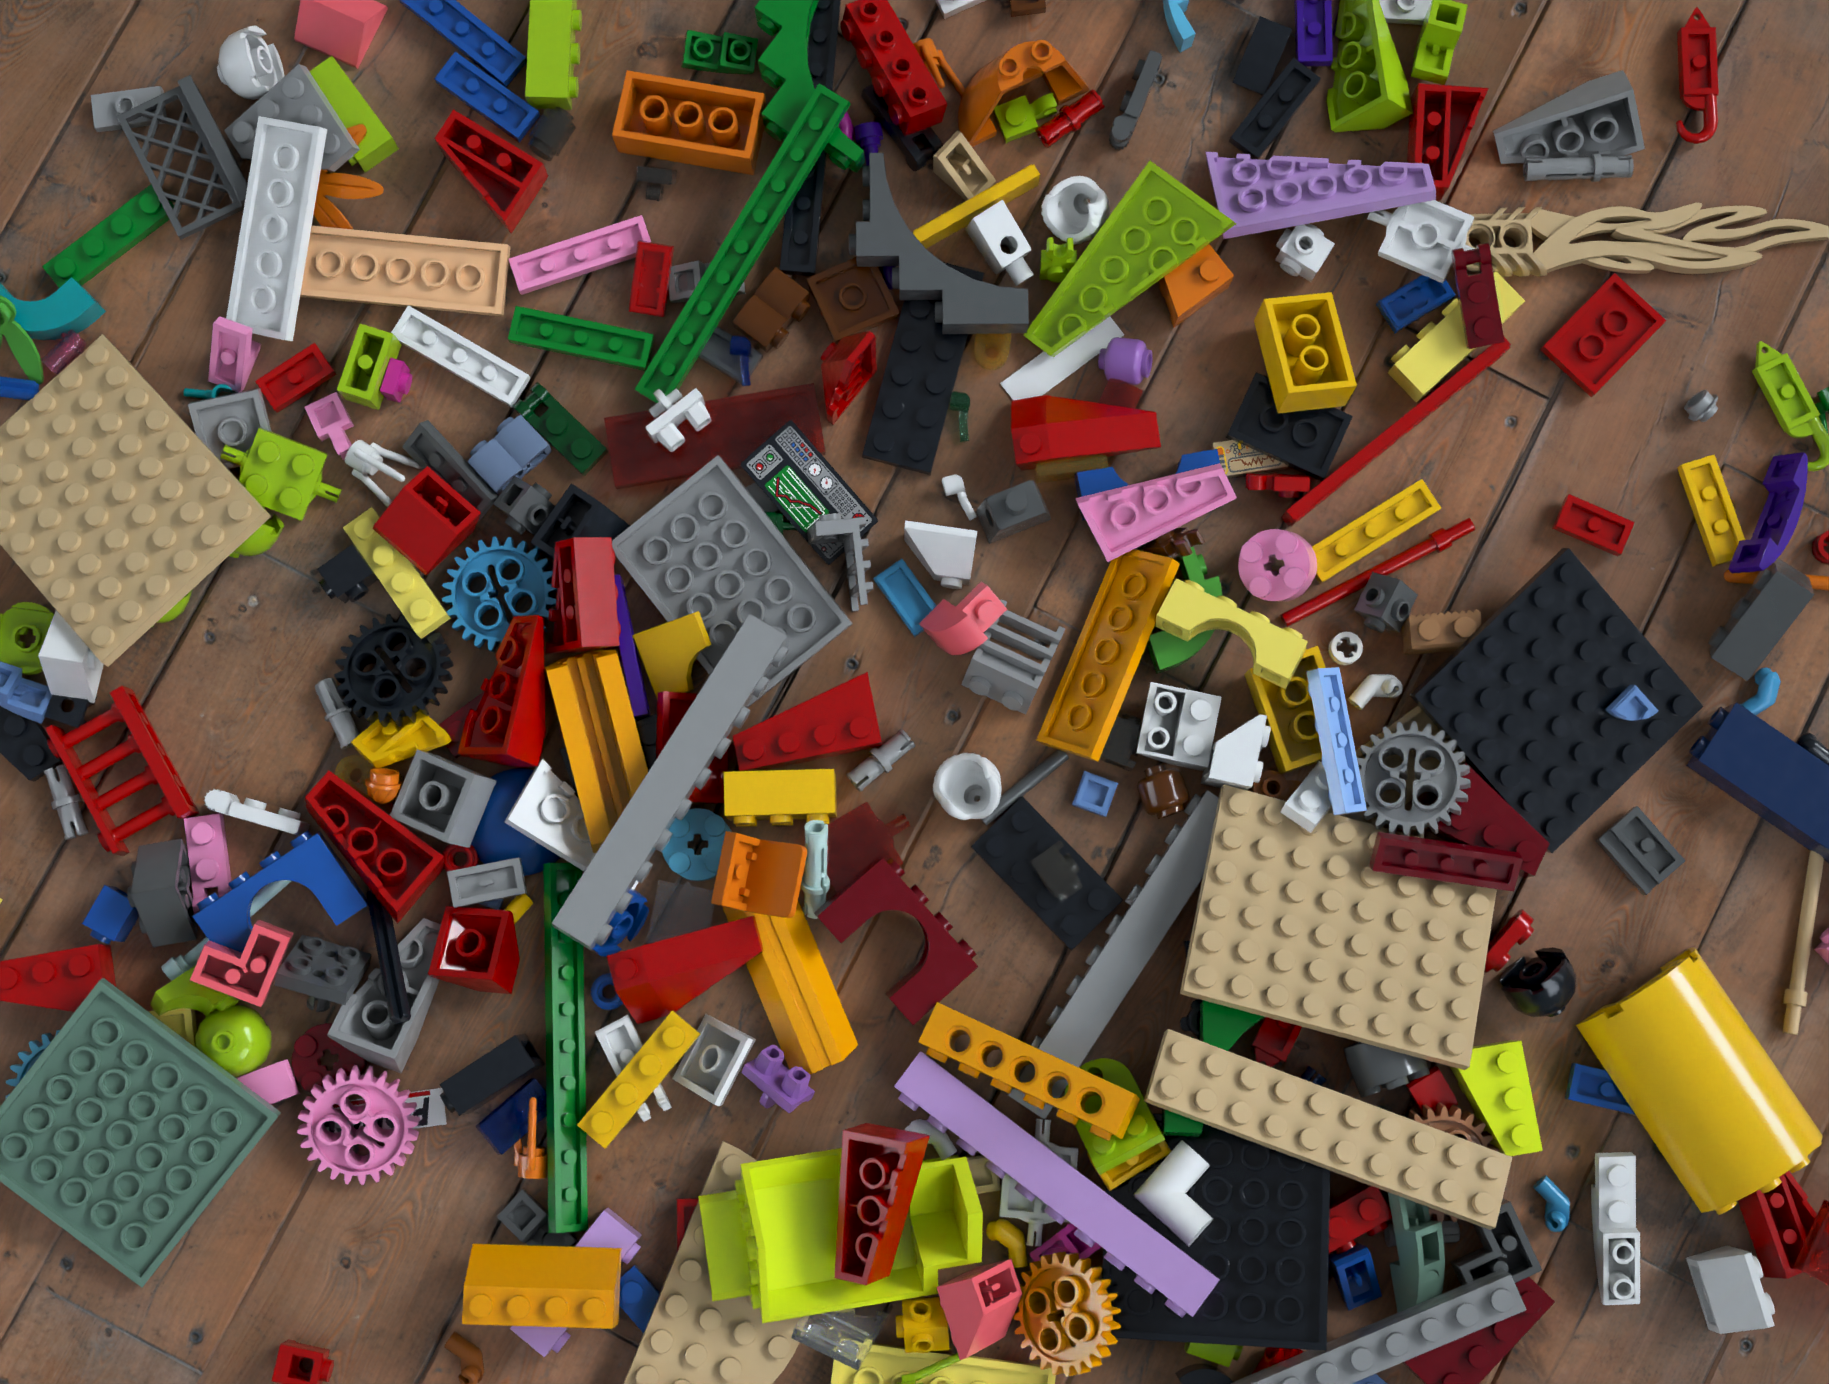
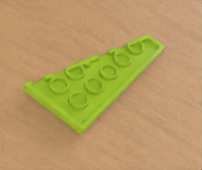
(1139, 244)

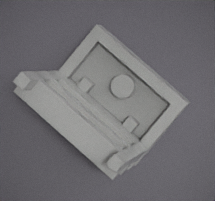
(832, 529)
(1008, 675)

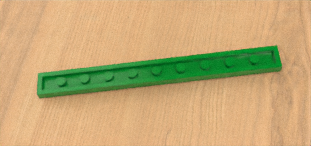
(744, 243)
(564, 1059)

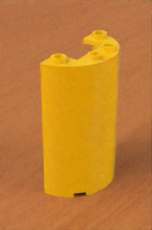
(1702, 1085)

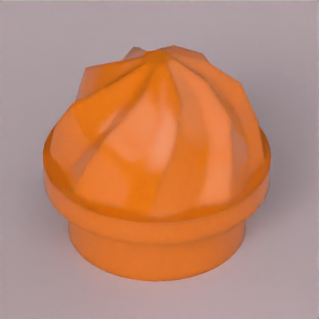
(383, 784)

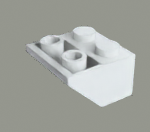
(1178, 726)
(1236, 756)
(1731, 1290)

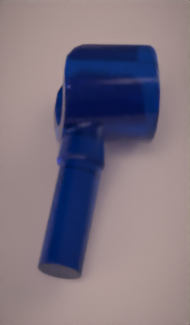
(742, 347)

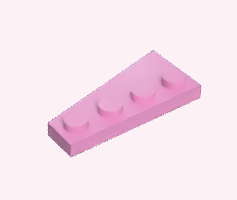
(1146, 510)

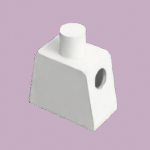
(998, 228)

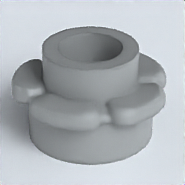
(1701, 406)

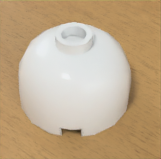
(249, 63)

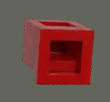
(290, 1368)

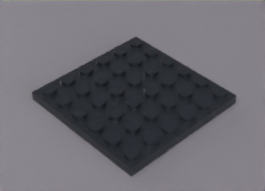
(1534, 696)
(1262, 1245)

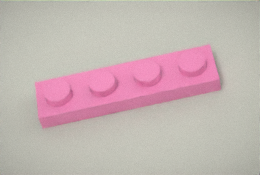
(578, 255)

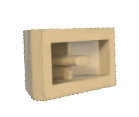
(962, 167)

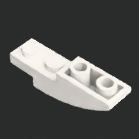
(1615, 1228)

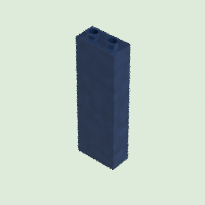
(1766, 774)

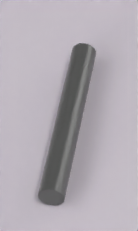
(1027, 783)

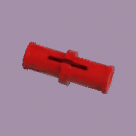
(1070, 118)

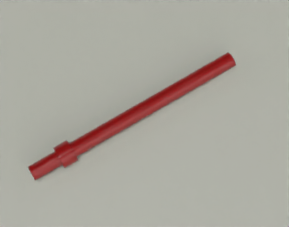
(1438, 541)

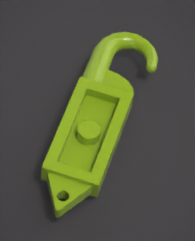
(1790, 400)

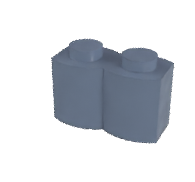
(509, 454)

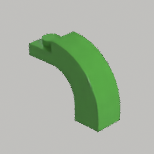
(1168, 650)

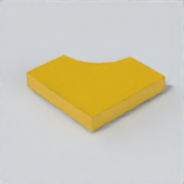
(671, 650)

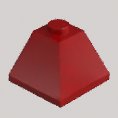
(477, 949)

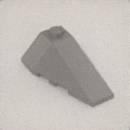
(1584, 121)
(365, 1022)

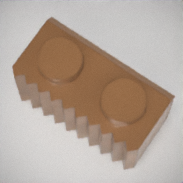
(1438, 631)

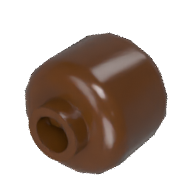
(1163, 791)

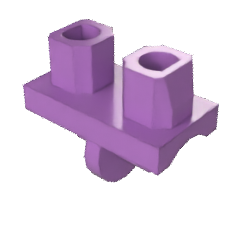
(776, 1081)

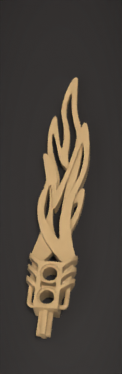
(1643, 236)

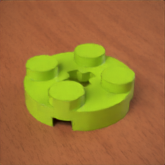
(16, 623)

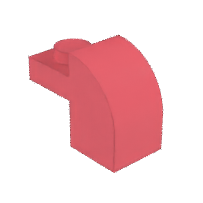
(963, 626)

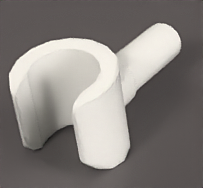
(954, 485)

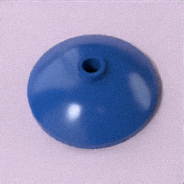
(498, 840)

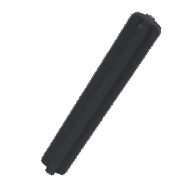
(389, 961)

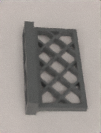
(209, 137)

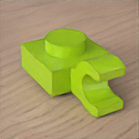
(1019, 117)

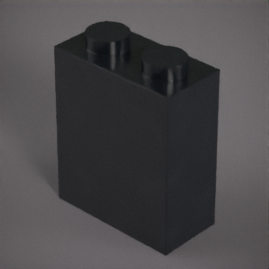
(490, 1075)

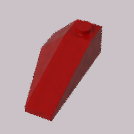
(847, 371)
(511, 714)
(680, 968)

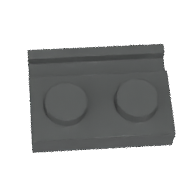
(1640, 850)

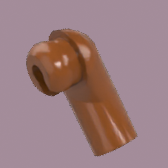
(470, 1358)

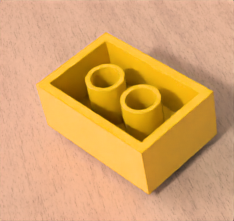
(1304, 352)
(1290, 714)
(779, 796)

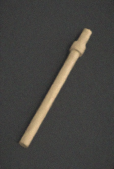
(1795, 995)

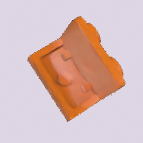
(759, 875)

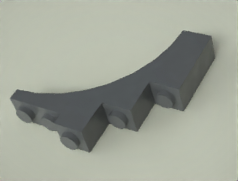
(966, 303)

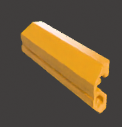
(598, 736)
(798, 992)

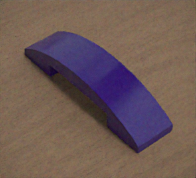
(1787, 487)

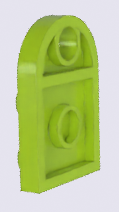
(1141, 1132)

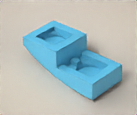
(1178, 25)

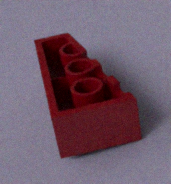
(1476, 1354)

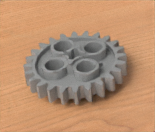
(1442, 781)

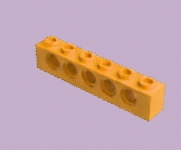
(948, 1024)

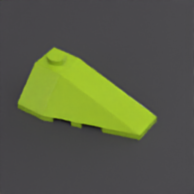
(1368, 75)

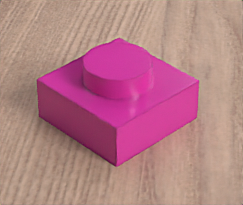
(396, 380)

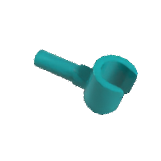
(207, 394)

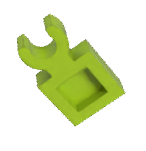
(1057, 260)

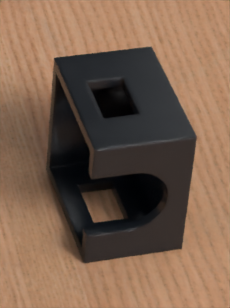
(75, 717)

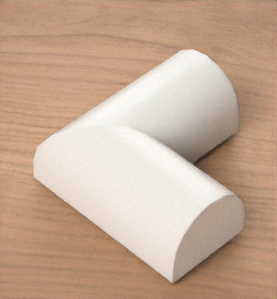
(1166, 1193)

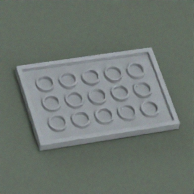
(723, 556)

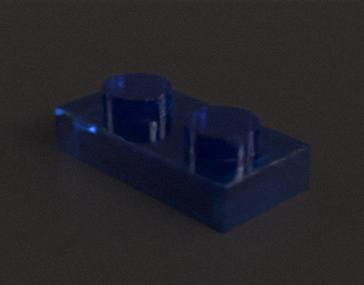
(510, 1119)

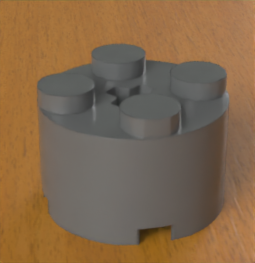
(1383, 1067)

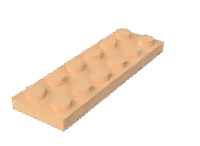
(406, 271)

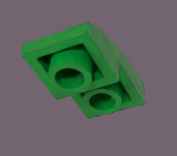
(719, 54)

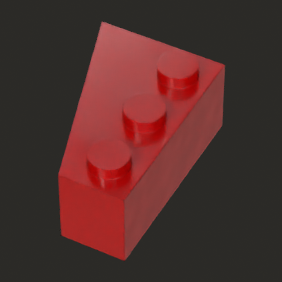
(1441, 128)
(492, 167)
(585, 596)

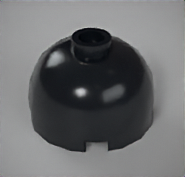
(1541, 984)

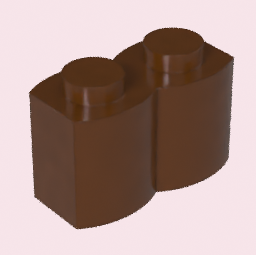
(772, 310)

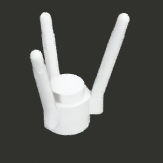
(368, 460)

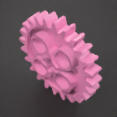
(336, 1148)

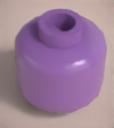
(1126, 360)

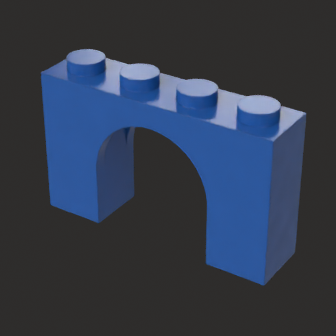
(310, 863)

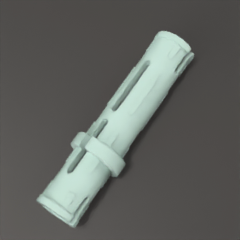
(815, 880)

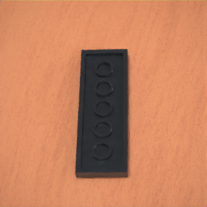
(916, 388)

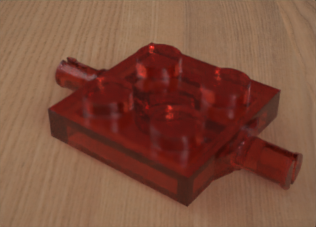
(857, 840)

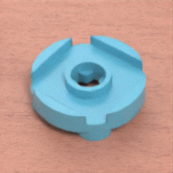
(683, 859)

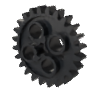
(366, 689)

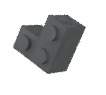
(163, 893)
(1502, 1248)

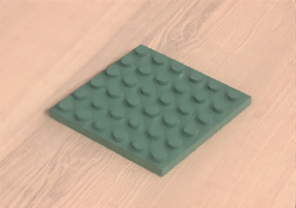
(125, 1132)

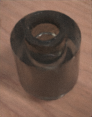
(551, 133)

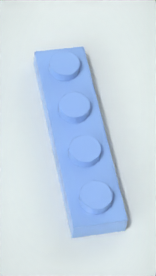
(1336, 741)

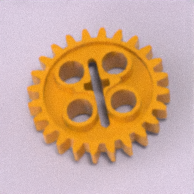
(1066, 1314)

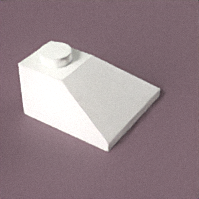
(943, 551)

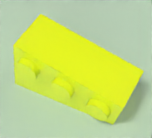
(1502, 1096)

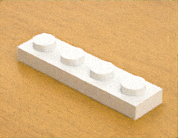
(460, 356)

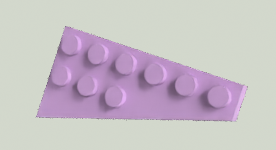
(1309, 190)

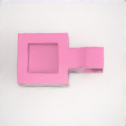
(330, 421)

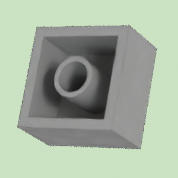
(443, 798)

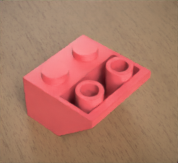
(980, 1305)

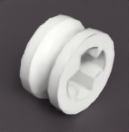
(1352, 640)

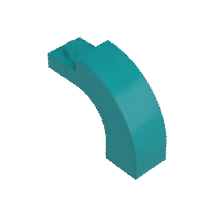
(64, 310)

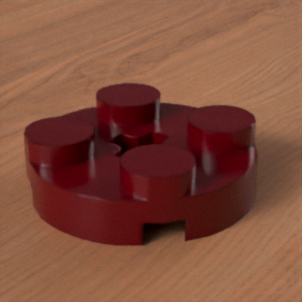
(310, 1049)

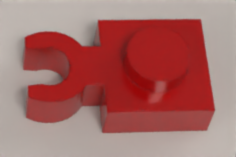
(1286, 484)

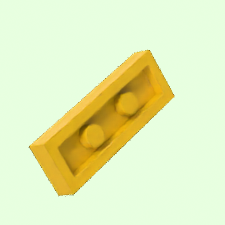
(1712, 508)

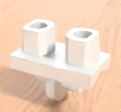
(664, 427)

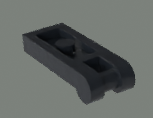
(915, 157)

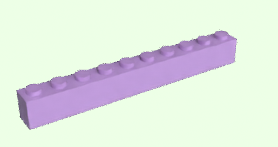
(1057, 1184)

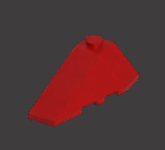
(1066, 428)

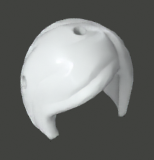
(1069, 212)
(971, 777)

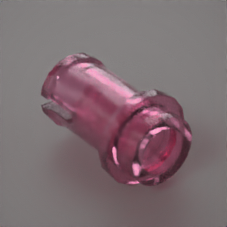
(64, 351)

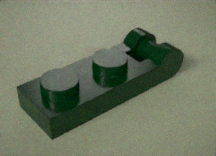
(561, 430)

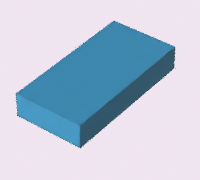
(905, 595)

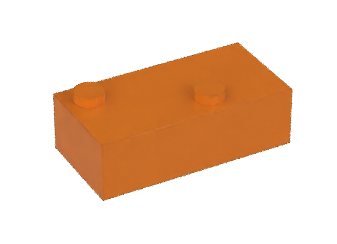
(689, 122)

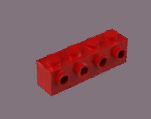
(893, 65)
(1355, 1214)

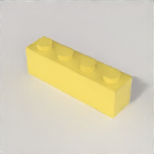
(1443, 345)

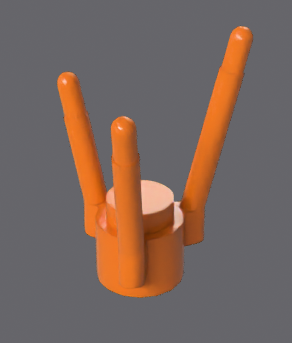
(934, 60)
(532, 1159)

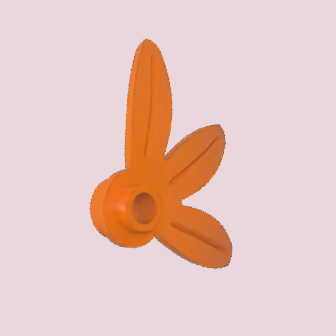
(342, 186)

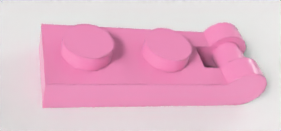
(207, 856)

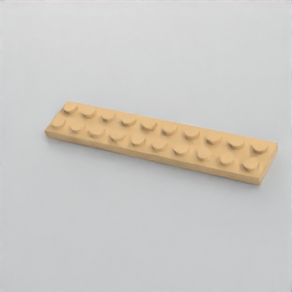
(1328, 1129)

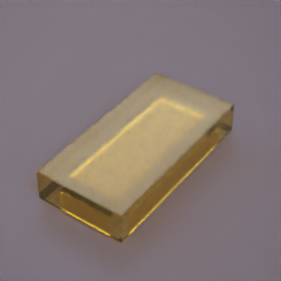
(1068, 468)

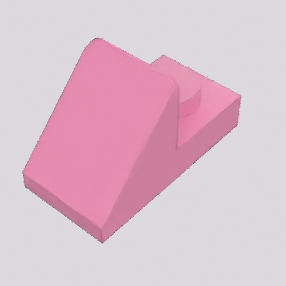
(232, 354)

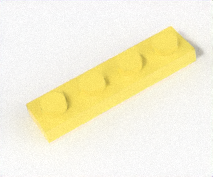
(397, 576)

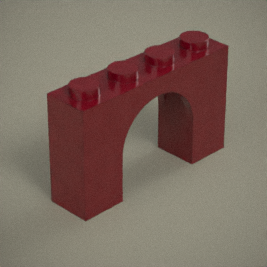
(943, 959)

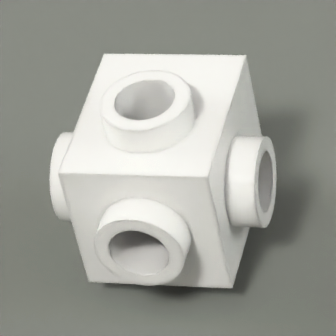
(1303, 250)

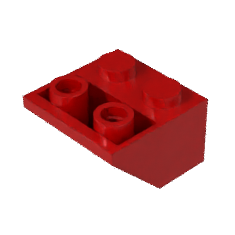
(427, 520)

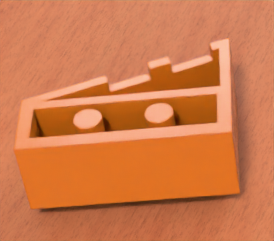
(1194, 284)

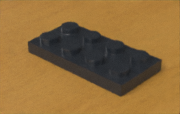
(1017, 841)

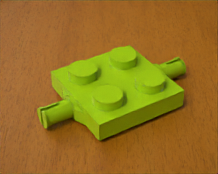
(282, 473)

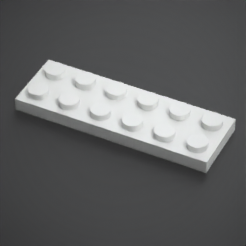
(276, 226)

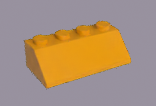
(542, 1286)

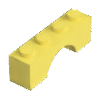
(1192, 611)

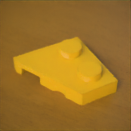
(393, 744)

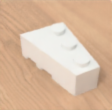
(69, 663)

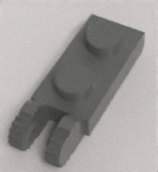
(1134, 101)

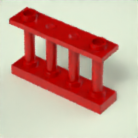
(141, 740)

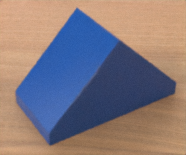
(1355, 1276)

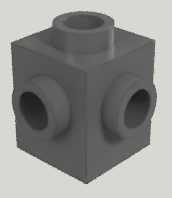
(524, 505)
(1385, 603)

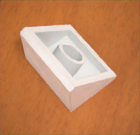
(714, 1060)

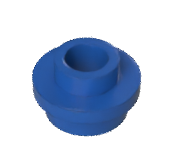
(598, 996)

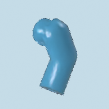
(1767, 691)
(1557, 1204)

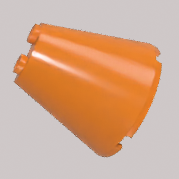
(1010, 71)

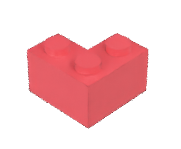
(246, 973)

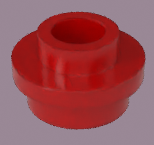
(452, 850)

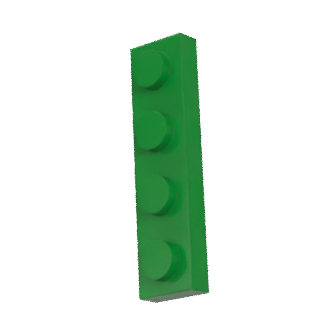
(109, 239)
(581, 338)

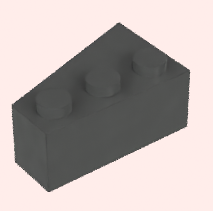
(1761, 618)

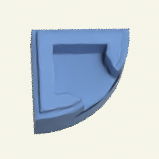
(1631, 705)

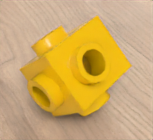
(923, 1325)

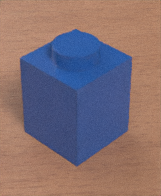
(111, 916)

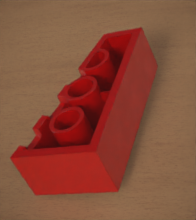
(819, 728)
(379, 848)
(874, 1198)

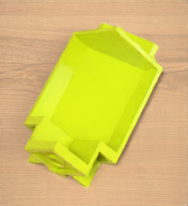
(781, 1236)

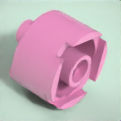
(1259, 555)

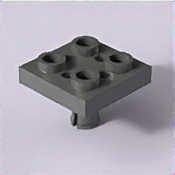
(322, 971)

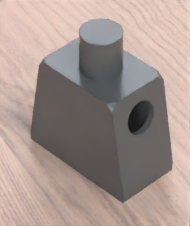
(1012, 511)

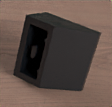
(577, 516)

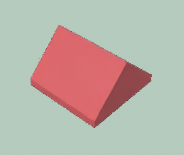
(339, 27)

